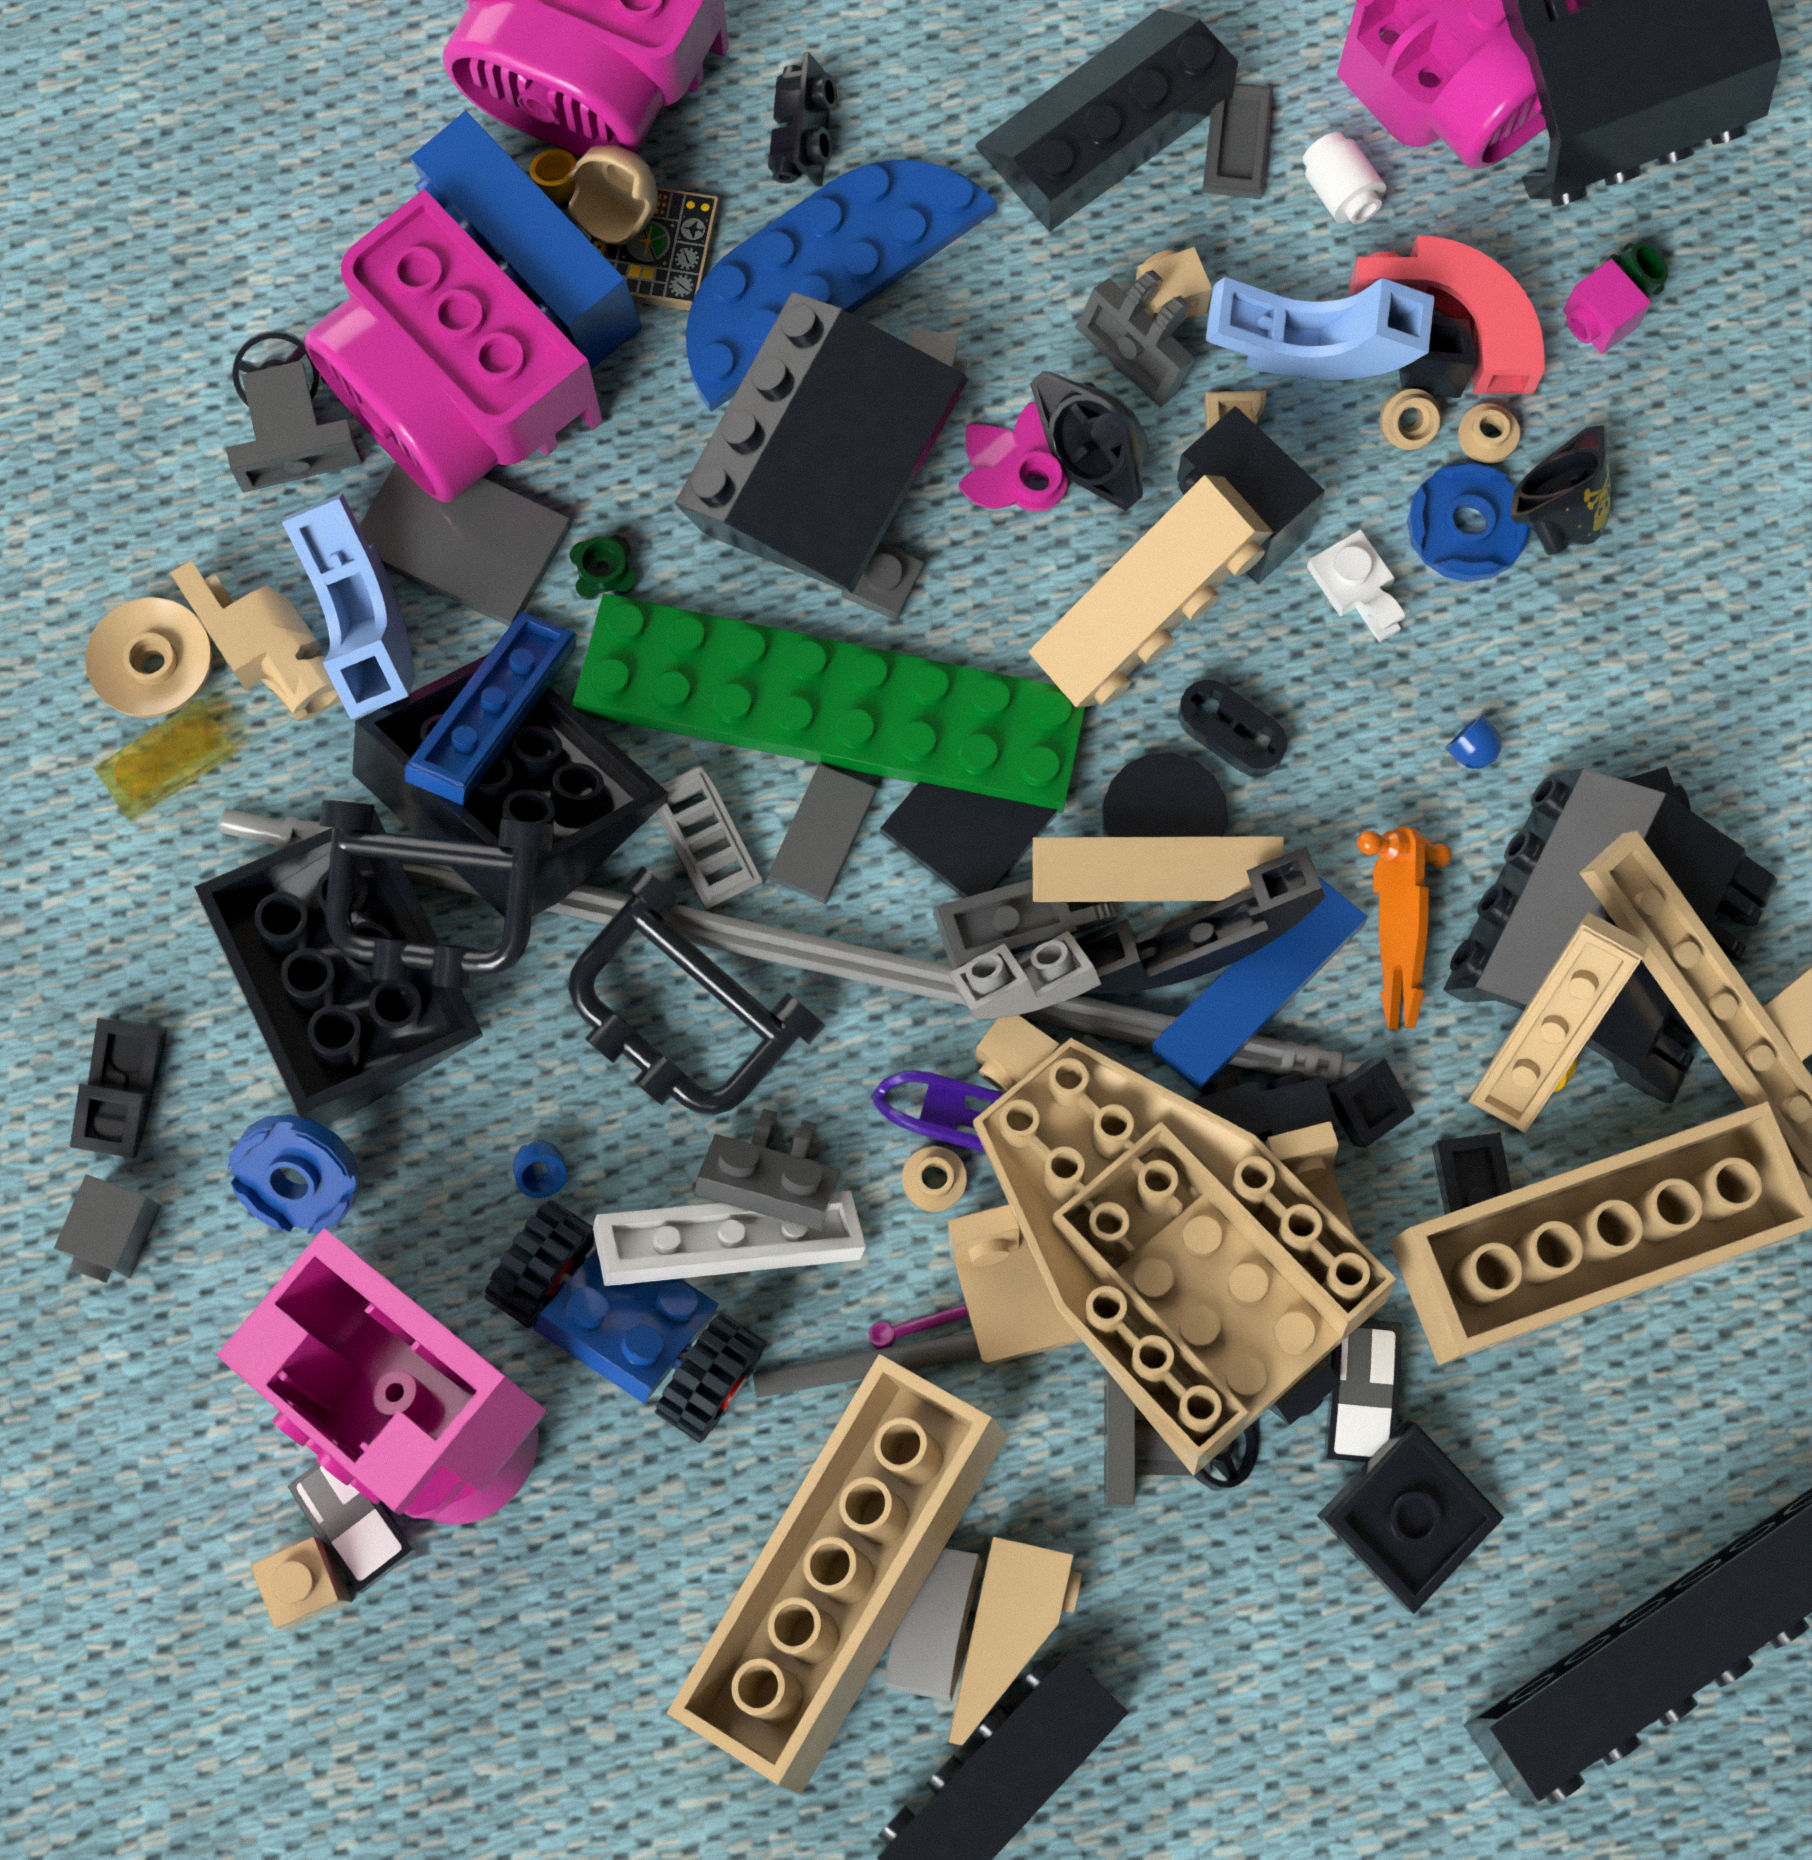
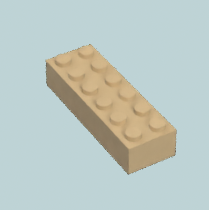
(1602, 1232)
(838, 1574)

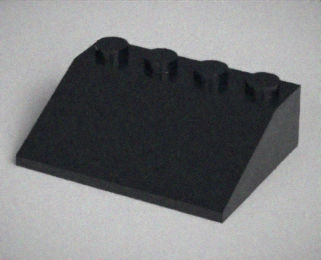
(820, 443)
(549, 772)
(320, 1013)

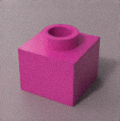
(1605, 307)

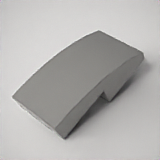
(1005, 986)
(933, 1636)

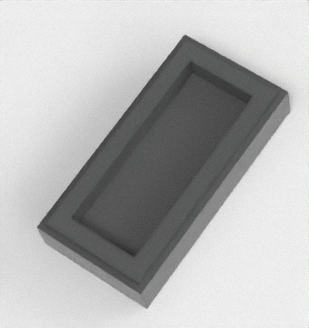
(1238, 143)
(822, 834)

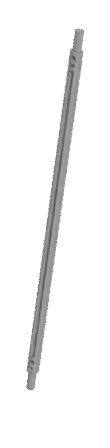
(845, 960)

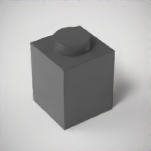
(106, 1229)

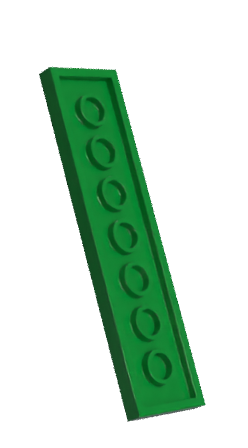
(829, 702)

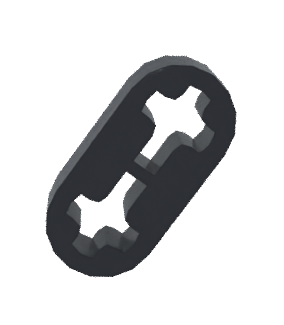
(1241, 717)

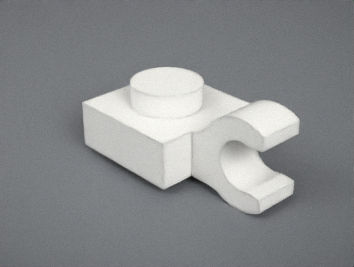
(1356, 578)

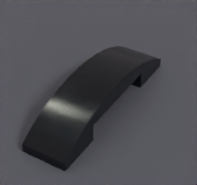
(1210, 937)

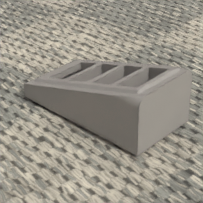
(687, 787)

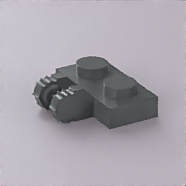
(1134, 339)
(767, 1179)

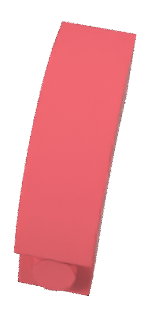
(1476, 289)

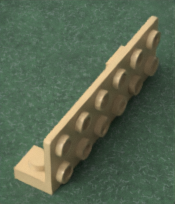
(1005, 1288)

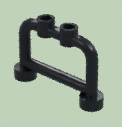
(395, 957)
(615, 1037)

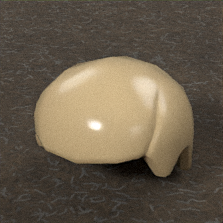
(613, 194)

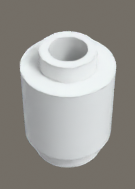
(1344, 178)

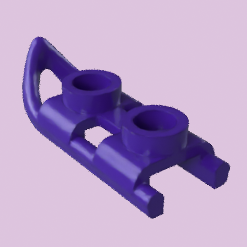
(941, 1109)

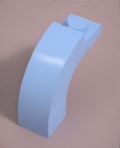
(1322, 340)
(367, 633)

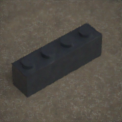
(1011, 1772)

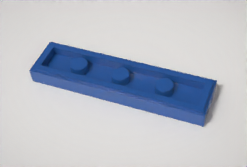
(490, 708)
(1255, 991)

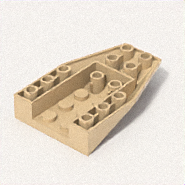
(1175, 1245)

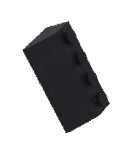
(1111, 115)

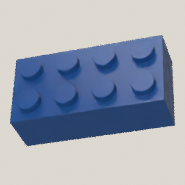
(528, 237)

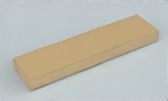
(1147, 867)
(1558, 1021)

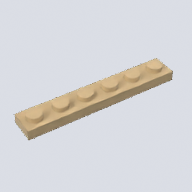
(1705, 987)

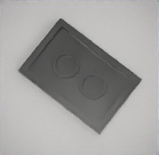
(477, 550)

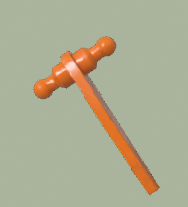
(1402, 913)

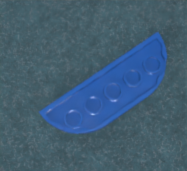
(831, 247)

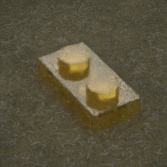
(164, 760)

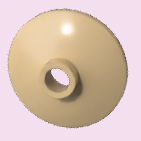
(133, 635)

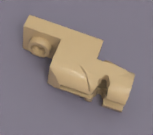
(262, 641)

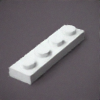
(719, 1241)

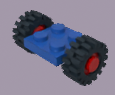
(625, 1330)

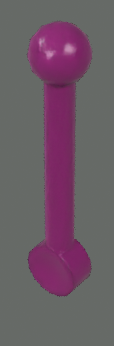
(884, 1335)

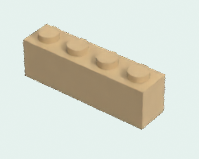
(1152, 592)

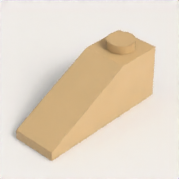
(1014, 1615)

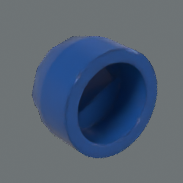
(1476, 744)
(544, 1184)

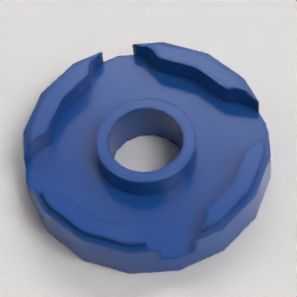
(1451, 550)
(310, 1150)

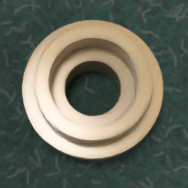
(1422, 430)
(1484, 448)
(934, 1199)

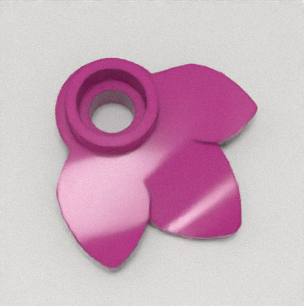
(1007, 460)

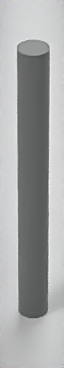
(857, 1365)

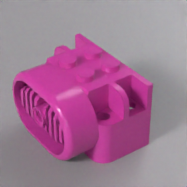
(582, 67)
(1444, 75)
(446, 354)
(385, 1390)

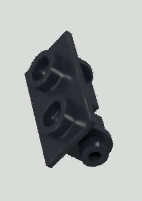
(805, 99)

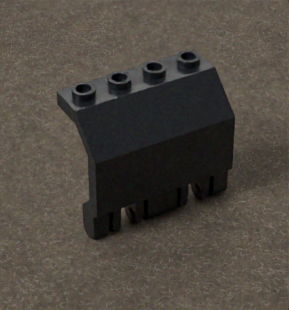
(1640, 82)
(1544, 899)

